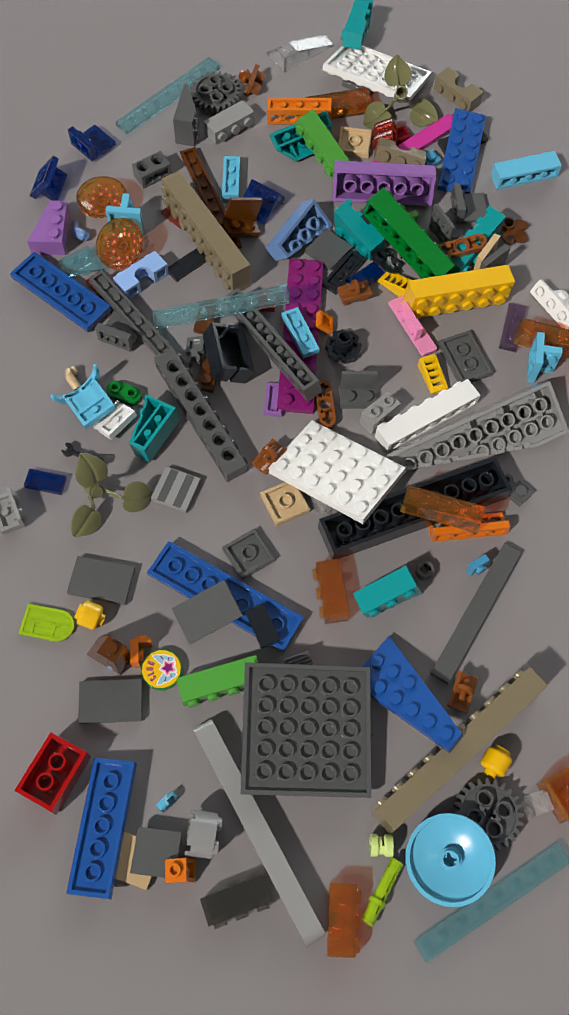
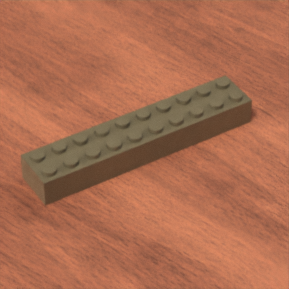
(439, 768)

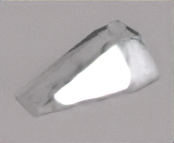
(297, 52)

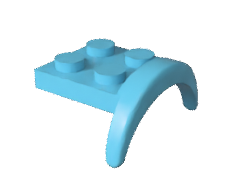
(88, 401)

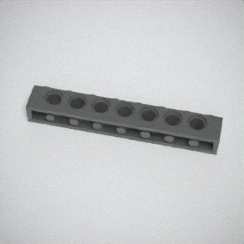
(279, 352)
(229, 468)

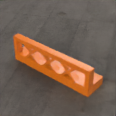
(295, 106)
(485, 530)

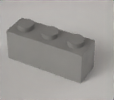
(229, 122)

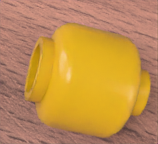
(90, 615)
(496, 761)

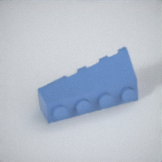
(298, 230)

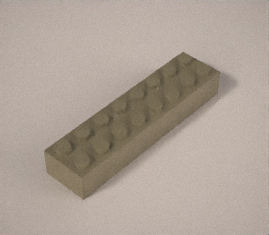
(206, 232)

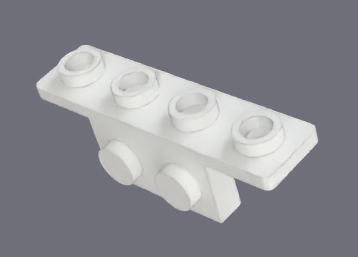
(554, 302)

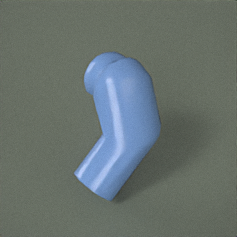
(78, 232)

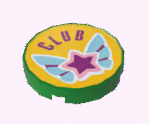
(161, 669)

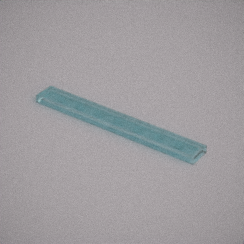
(164, 97)
(221, 306)
(491, 902)

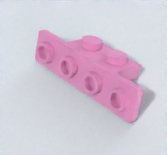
(412, 326)

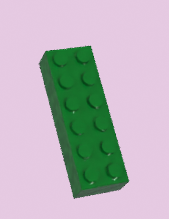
(406, 236)

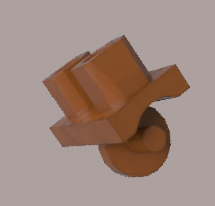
(249, 78)
(354, 291)
(268, 455)
(462, 692)

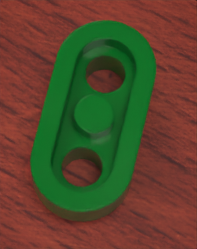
(122, 393)

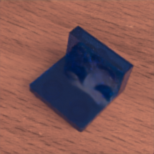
(91, 142)
(268, 196)

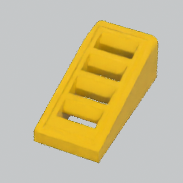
(393, 287)
(429, 363)

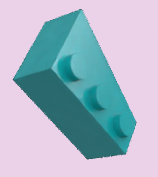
(357, 24)
(356, 231)
(153, 427)
(387, 592)

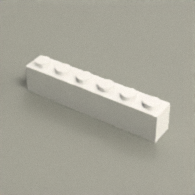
(426, 415)

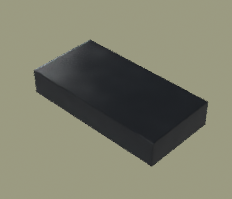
(262, 626)

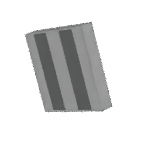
(175, 489)

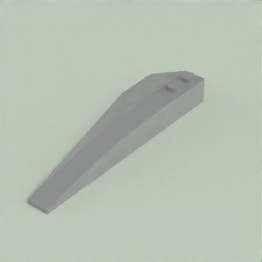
(504, 426)

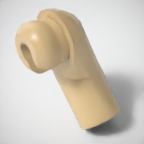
(70, 377)

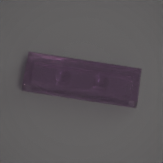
(513, 317)

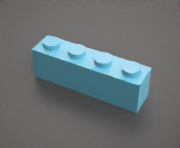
(525, 170)

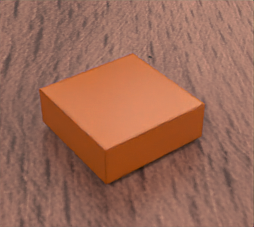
(324, 322)

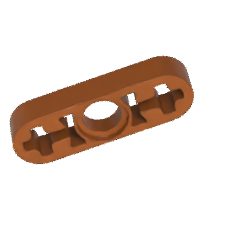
(465, 240)
(322, 411)

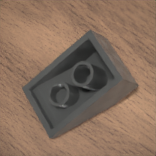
(185, 119)

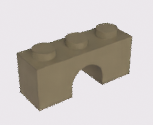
(465, 98)
(388, 152)

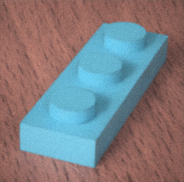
(231, 176)
(300, 332)

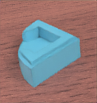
(166, 801)

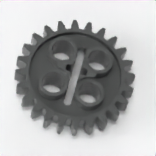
(215, 92)
(506, 825)

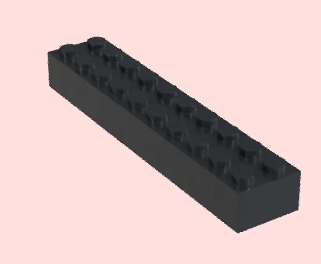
(477, 484)

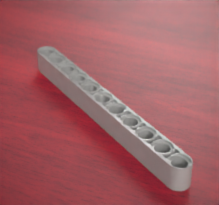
(260, 835)

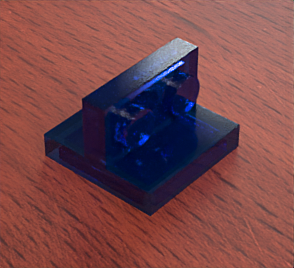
(49, 180)

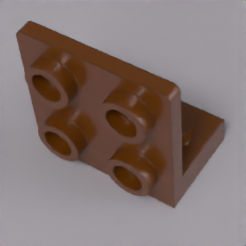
(241, 217)

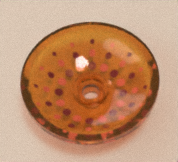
(97, 194)
(112, 241)

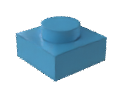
(432, 158)
(478, 566)

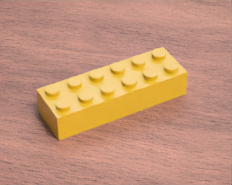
(459, 291)

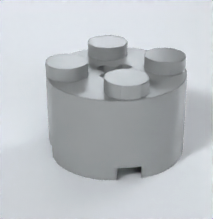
(202, 834)

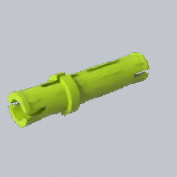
(378, 900)

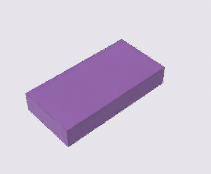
(271, 398)

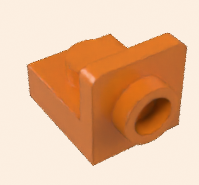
(136, 652)
(180, 870)

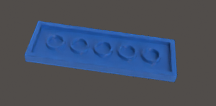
(462, 150)
(61, 291)
(102, 829)

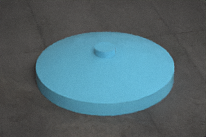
(450, 859)

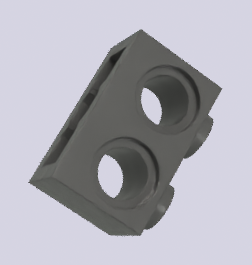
(151, 169)

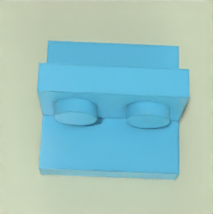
(127, 211)
(542, 357)

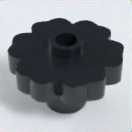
(343, 346)

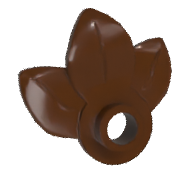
(514, 231)

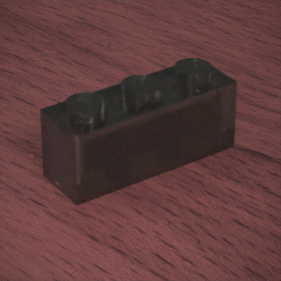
(236, 901)

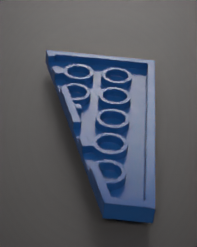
(406, 695)

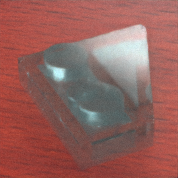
(80, 263)

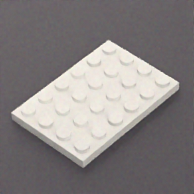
(368, 68)
(337, 471)

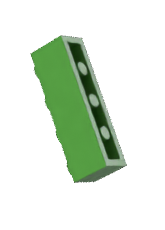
(320, 141)
(213, 682)

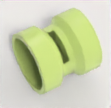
(376, 843)

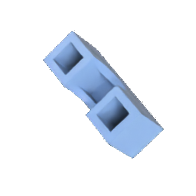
(151, 267)

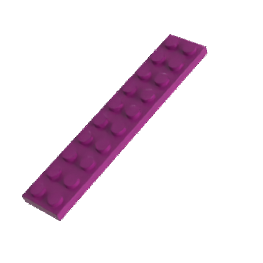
(305, 293)

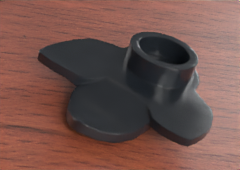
(385, 258)

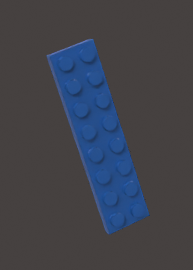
(193, 575)

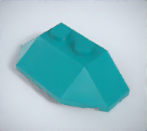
(293, 145)

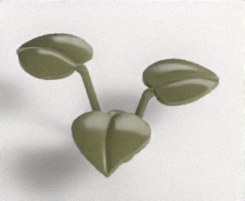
(399, 74)
(88, 474)

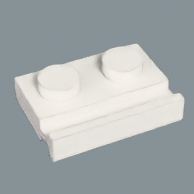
(115, 421)

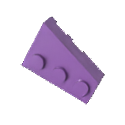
(51, 230)

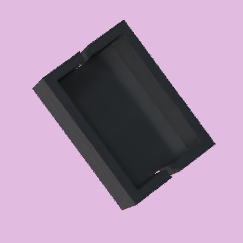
(229, 354)

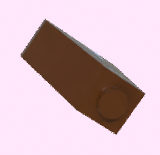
(110, 653)

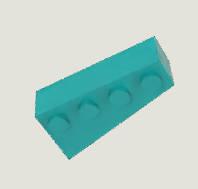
(488, 226)

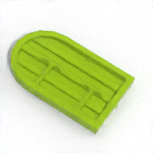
(47, 623)

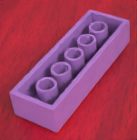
(362, 180)

